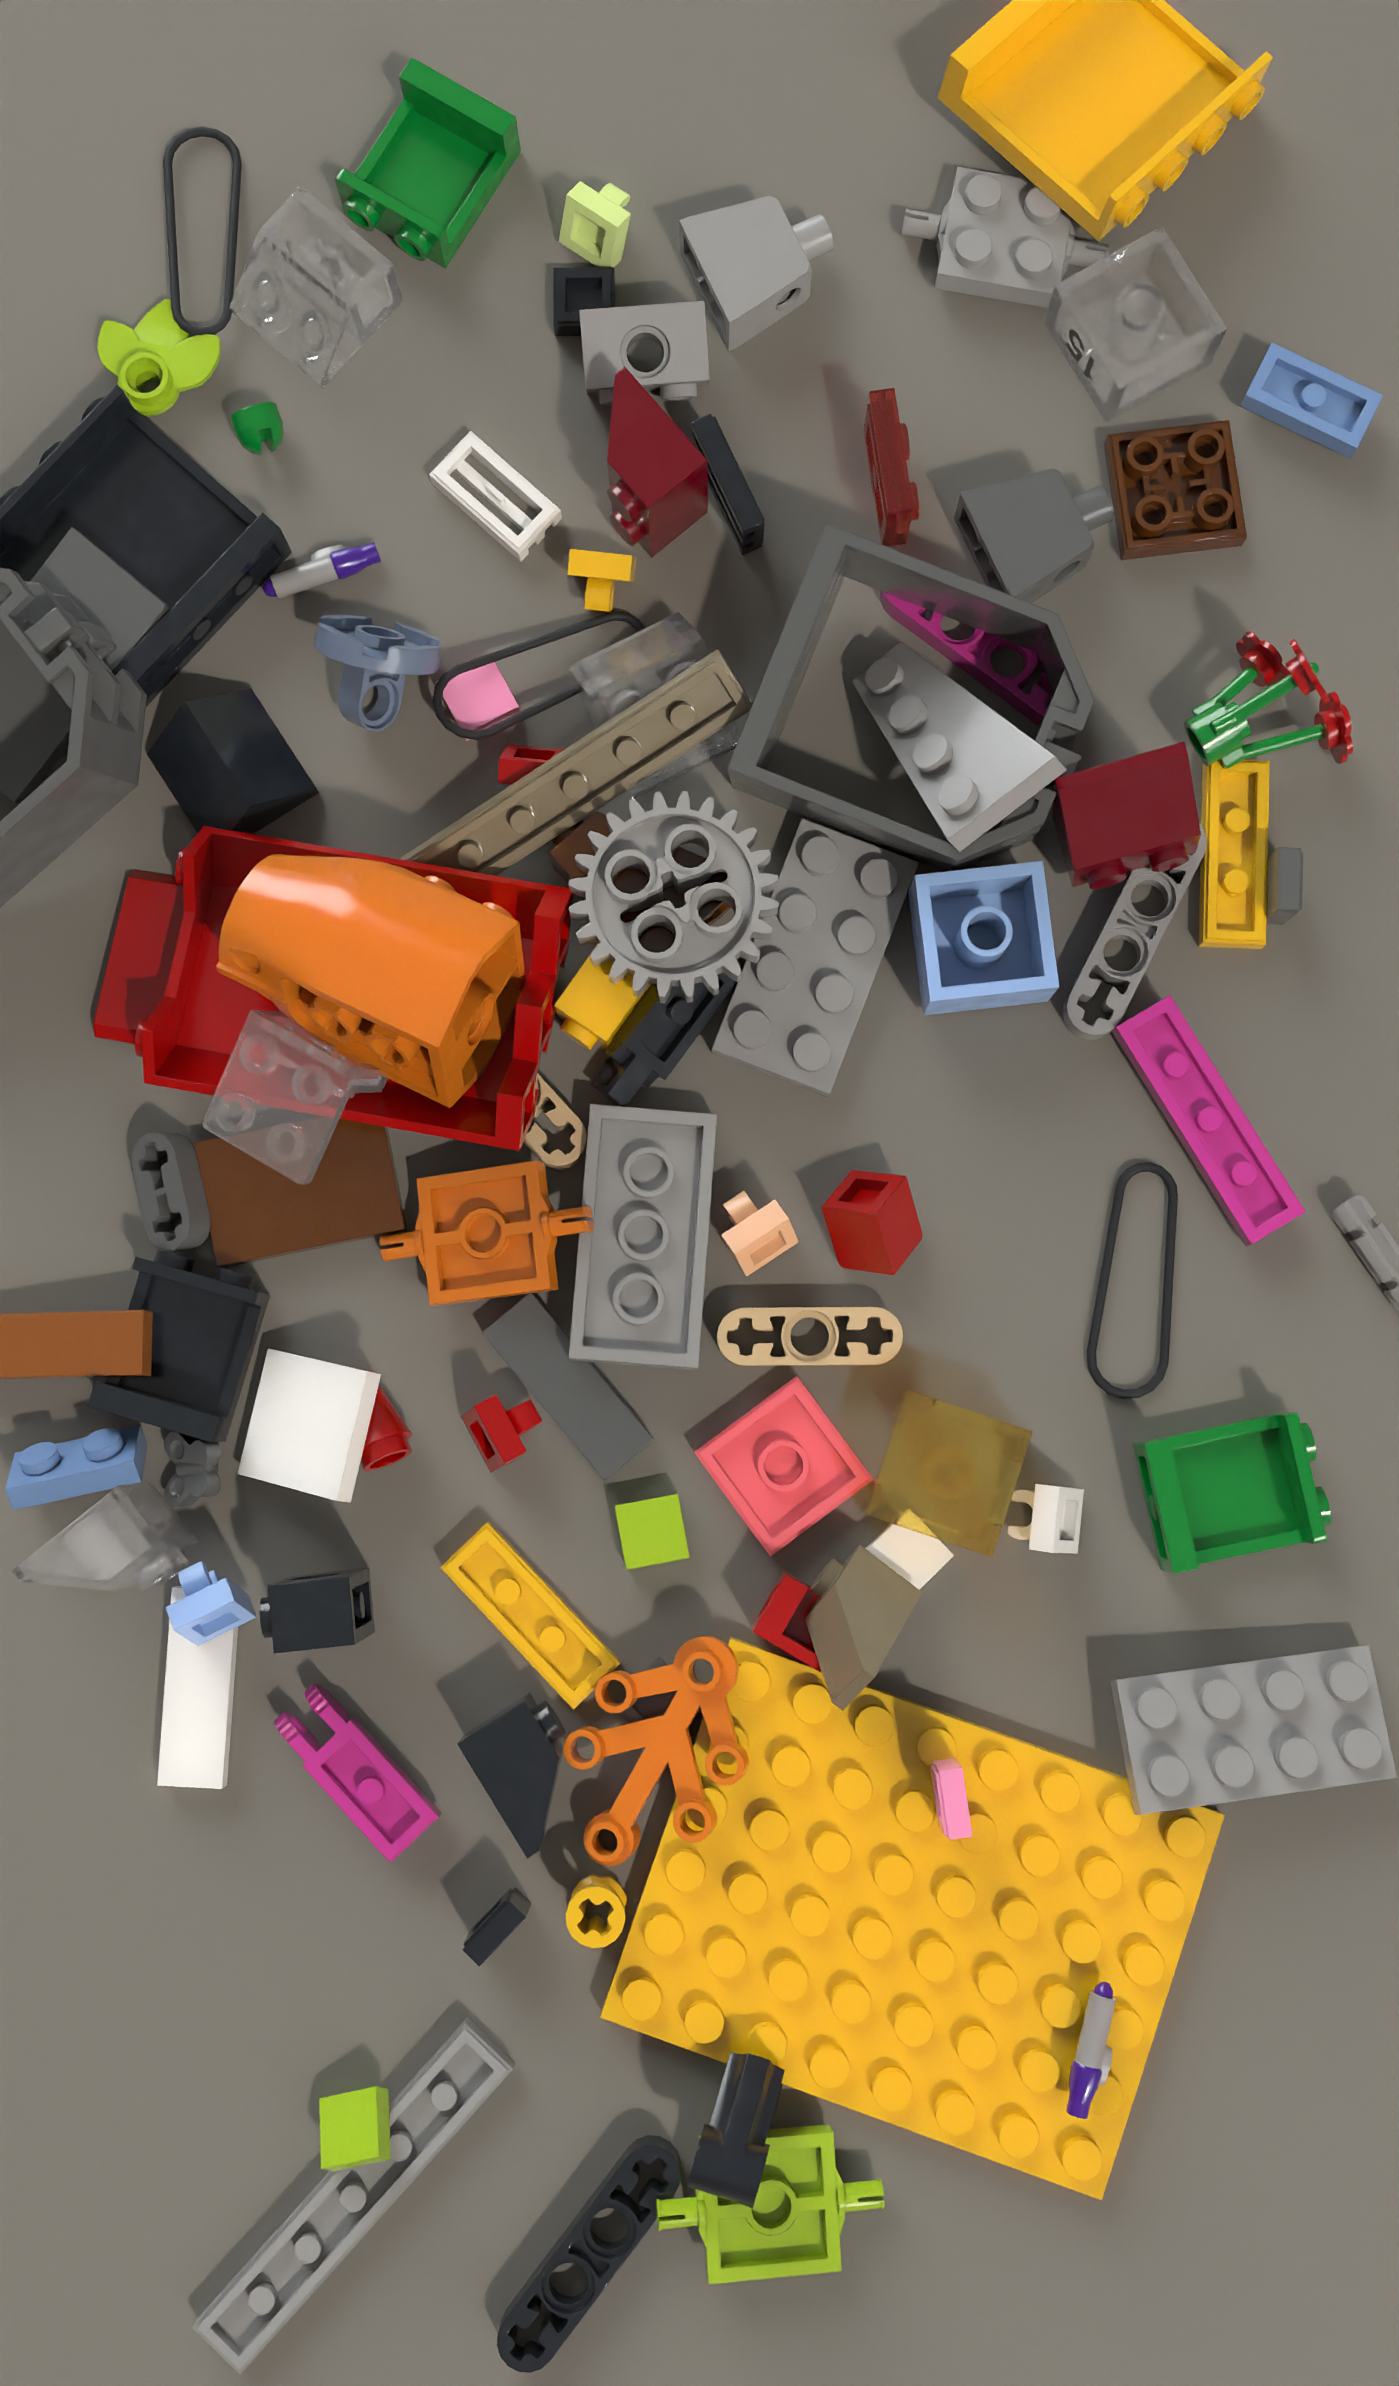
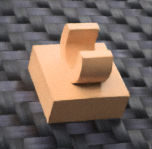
(757, 1234)

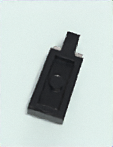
(656, 1038)

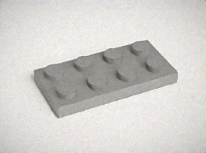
(815, 973)
(649, 1241)
(1252, 1729)

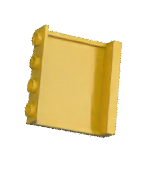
(1097, 99)

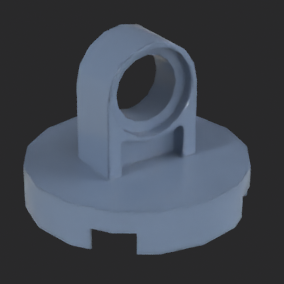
(374, 658)

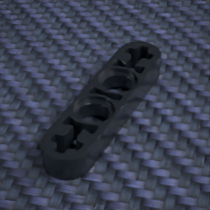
(593, 2255)

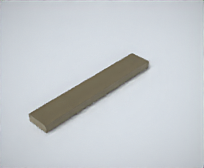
(591, 771)

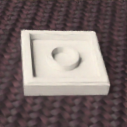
(309, 1425)

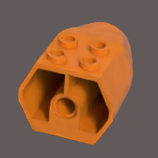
(379, 965)

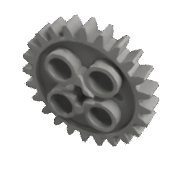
(648, 845)

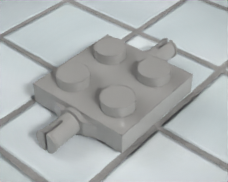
(1002, 239)

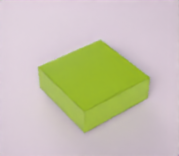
(652, 1531)
(354, 2128)

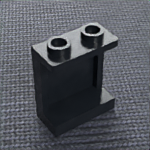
(199, 1348)

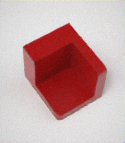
(872, 1222)
(783, 1619)

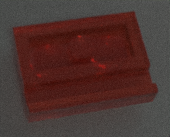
(887, 456)

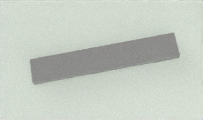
(352, 2199)

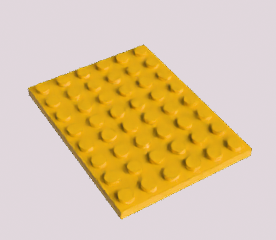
(908, 1963)

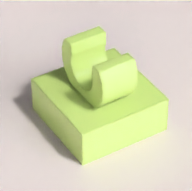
(596, 223)

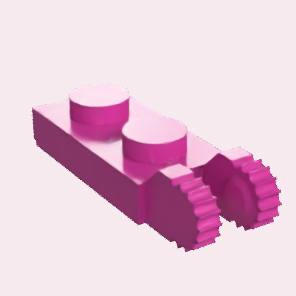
(360, 1776)

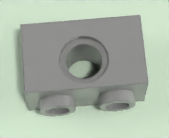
(673, 326)

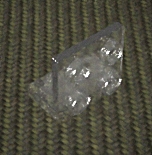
(285, 1094)

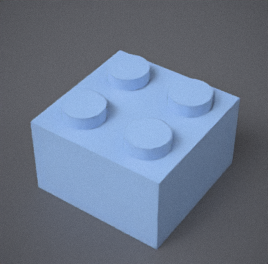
(983, 938)

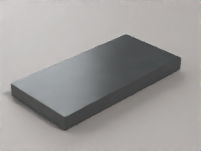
(31, 710)

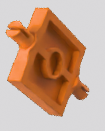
(487, 1233)

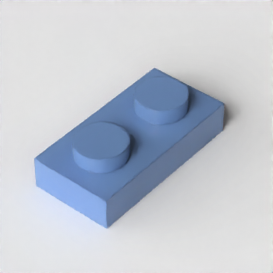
(1311, 400)
(76, 1467)

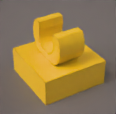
(601, 572)

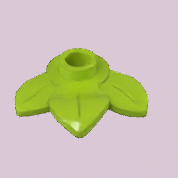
(157, 353)

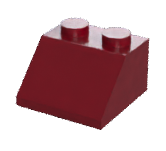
(652, 470)
(1127, 816)

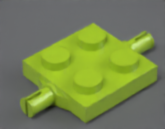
(793, 2218)

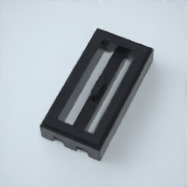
(729, 485)

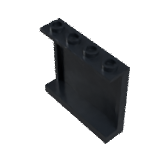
(153, 517)

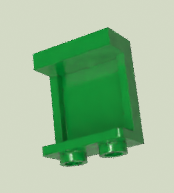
(431, 166)
(1231, 1490)

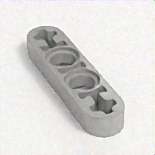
(1140, 931)

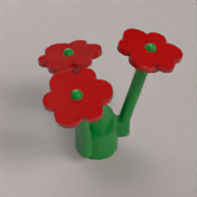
(1219, 729)

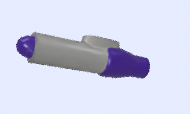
(324, 567)
(1092, 2055)

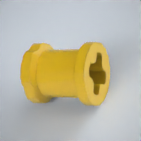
(596, 1932)

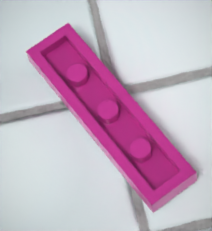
(1208, 1121)

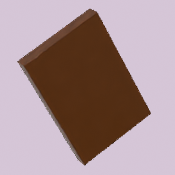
(268, 1216)

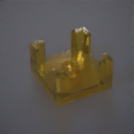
(947, 1472)

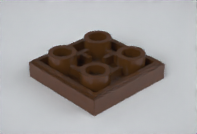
(1175, 490)

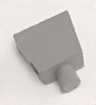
(751, 264)

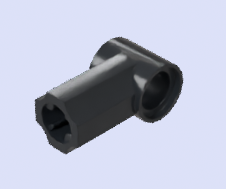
(733, 2145)

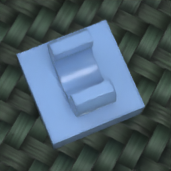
(210, 1605)

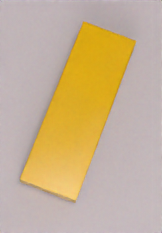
(1235, 855)
(530, 1614)

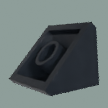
(229, 764)

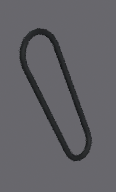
(171, 228)
(513, 650)
(1167, 1287)

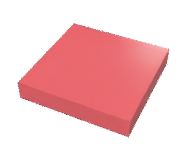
(783, 1466)

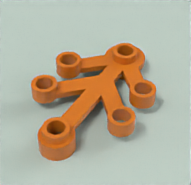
(665, 1742)

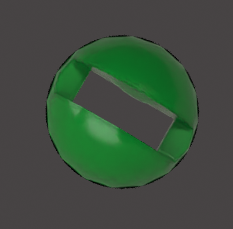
(258, 424)

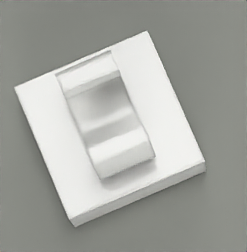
(1054, 1518)

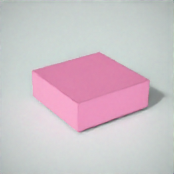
(479, 698)
(951, 1798)

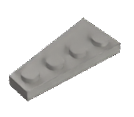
(953, 746)

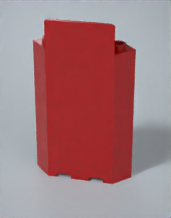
(187, 1016)

